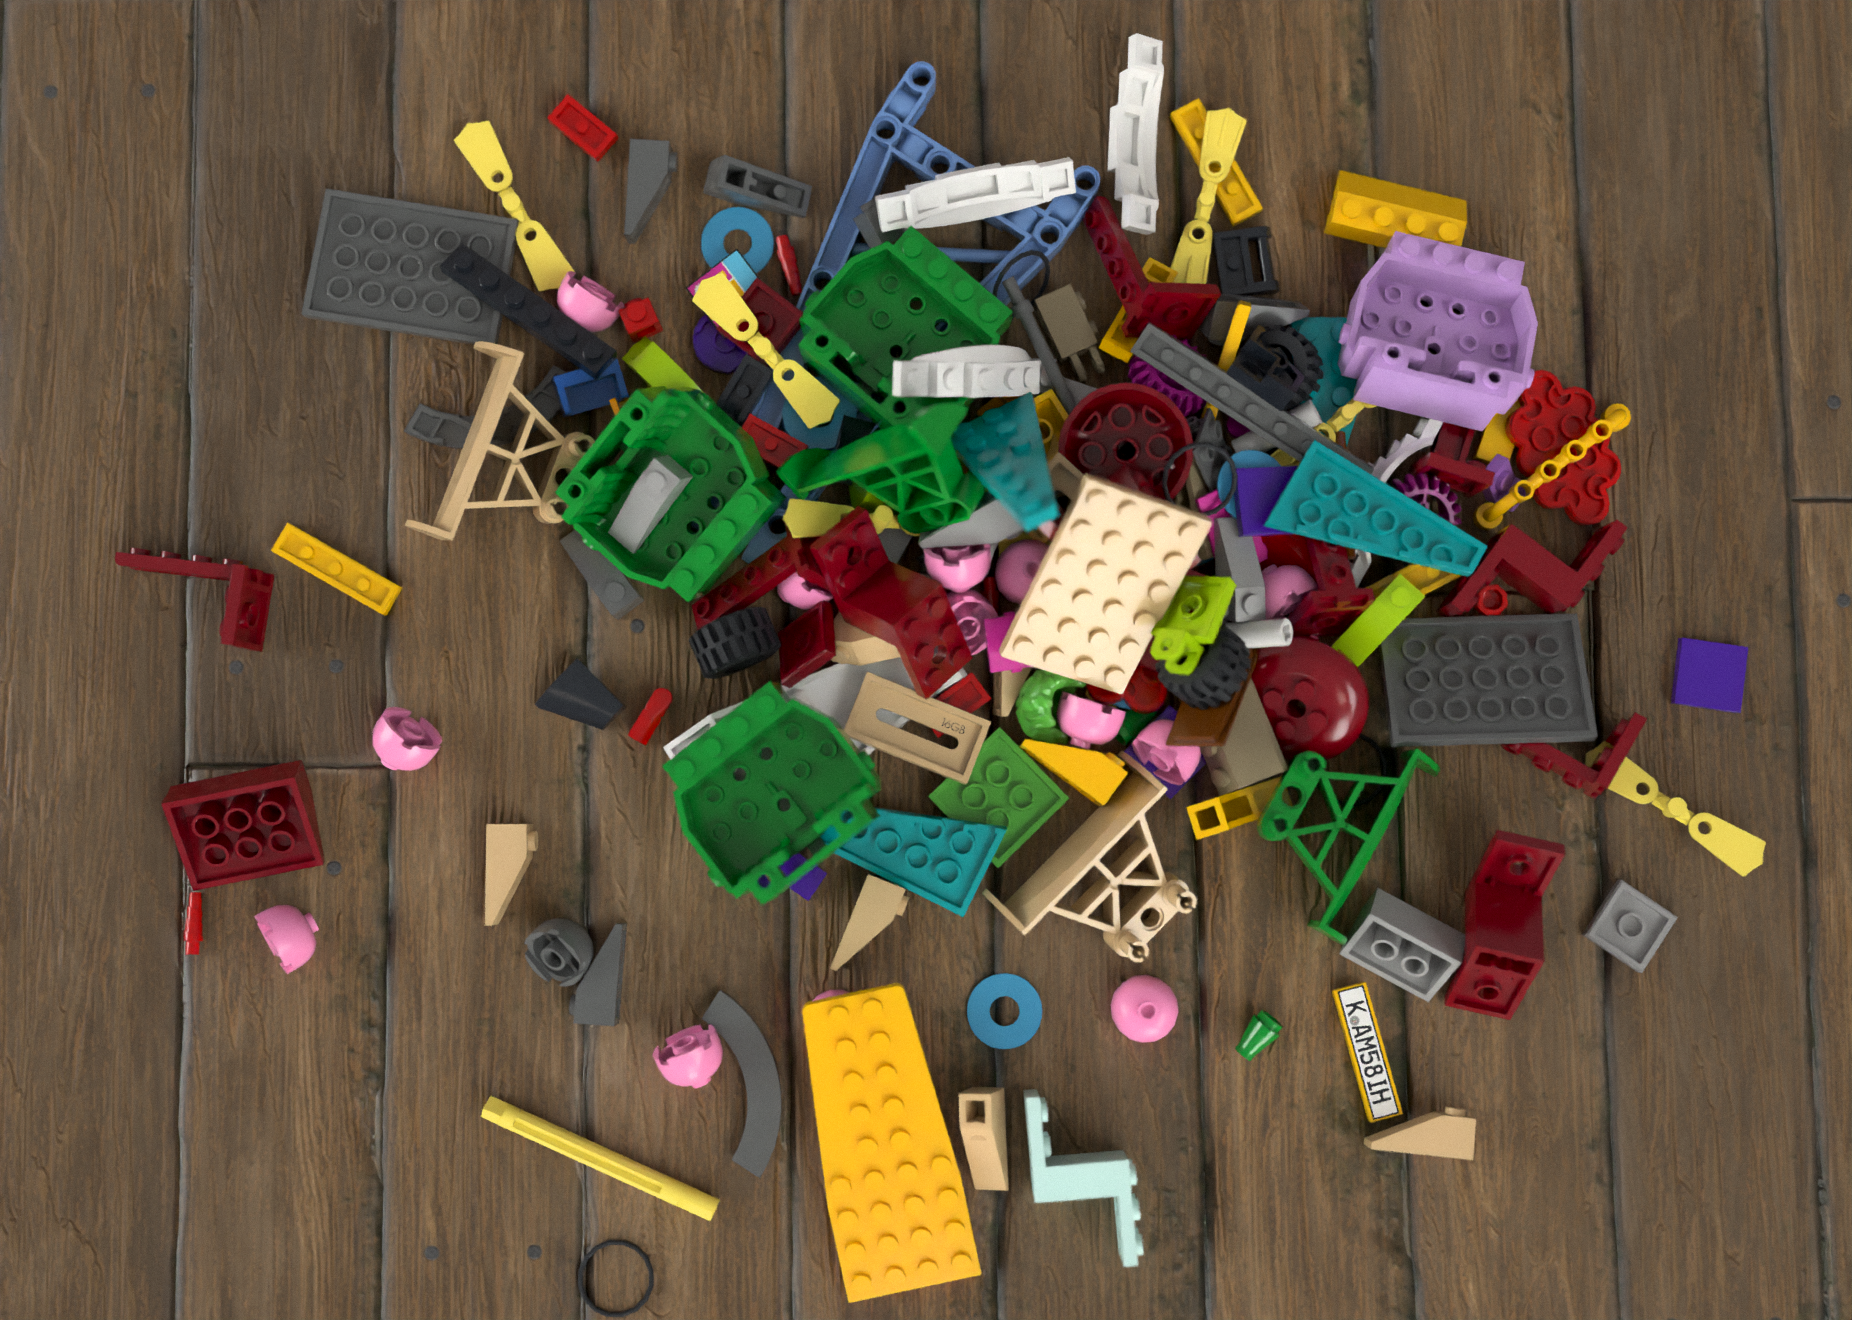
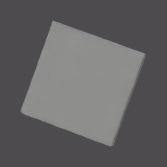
(1629, 926)

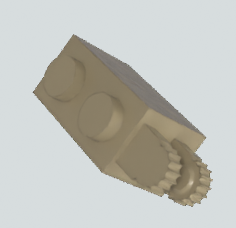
(1069, 329)

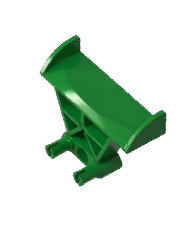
(903, 466)
(1303, 775)

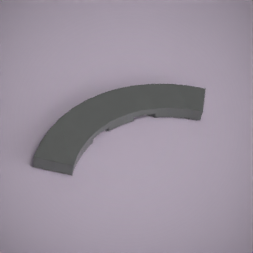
(452, 429)
(760, 1076)

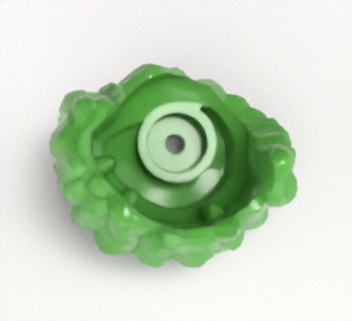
(1039, 704)

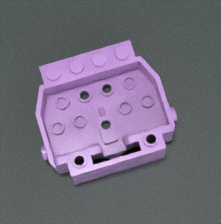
(1479, 355)

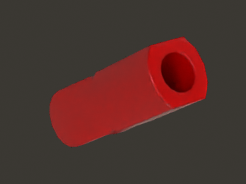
(651, 716)

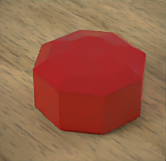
(1491, 601)

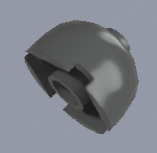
(559, 951)

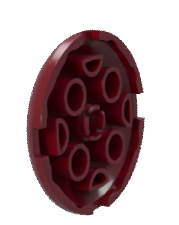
(1133, 415)
(1327, 686)

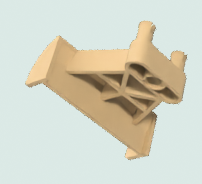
(566, 454)
(1083, 849)

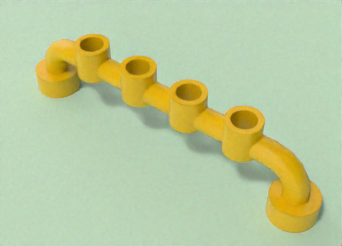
(1612, 420)

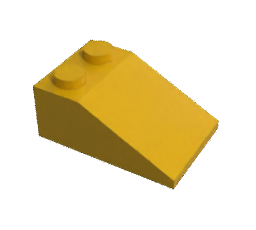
(1084, 770)

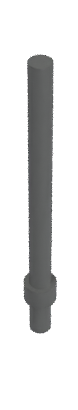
(1023, 310)

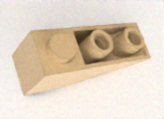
(985, 1136)

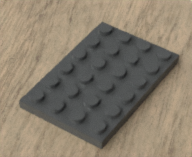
(382, 267)
(1486, 681)

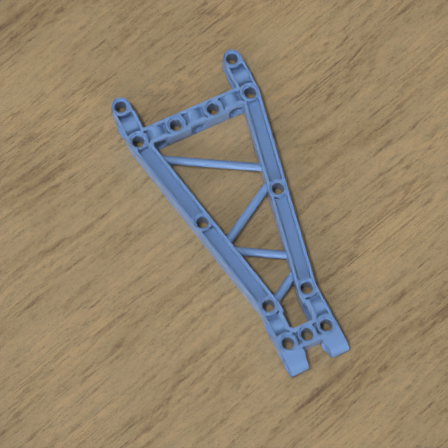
(842, 239)

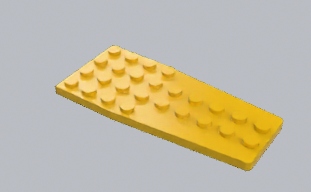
(885, 1147)

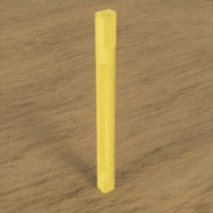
(600, 1158)

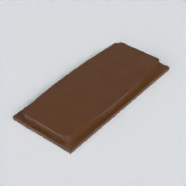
(1212, 725)

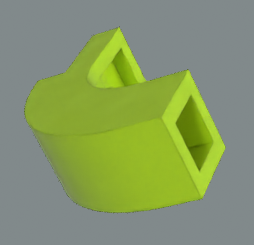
(656, 366)

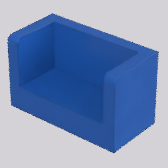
(581, 392)

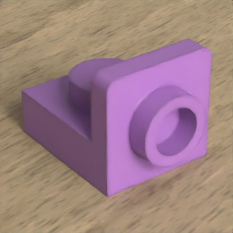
(1503, 480)

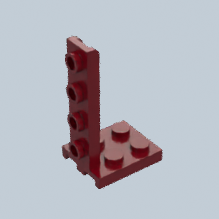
(1170, 306)
(1448, 462)
(760, 577)
(245, 597)
(1337, 601)
(1576, 774)

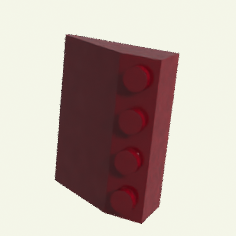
(245, 825)

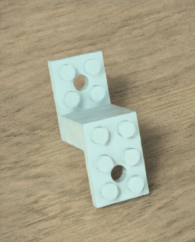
(1083, 1177)

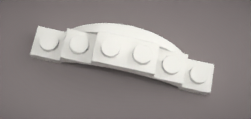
(1134, 134)
(975, 194)
(971, 373)
(1426, 432)

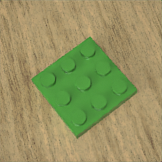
(1002, 791)

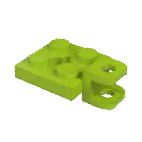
(1184, 631)

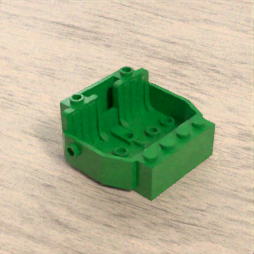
(869, 314)
(707, 446)
(740, 822)

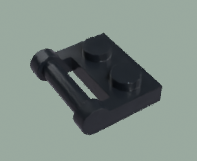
(1234, 262)

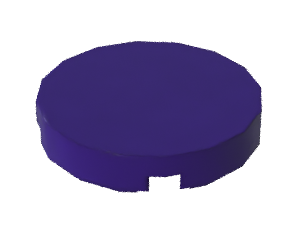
(713, 350)

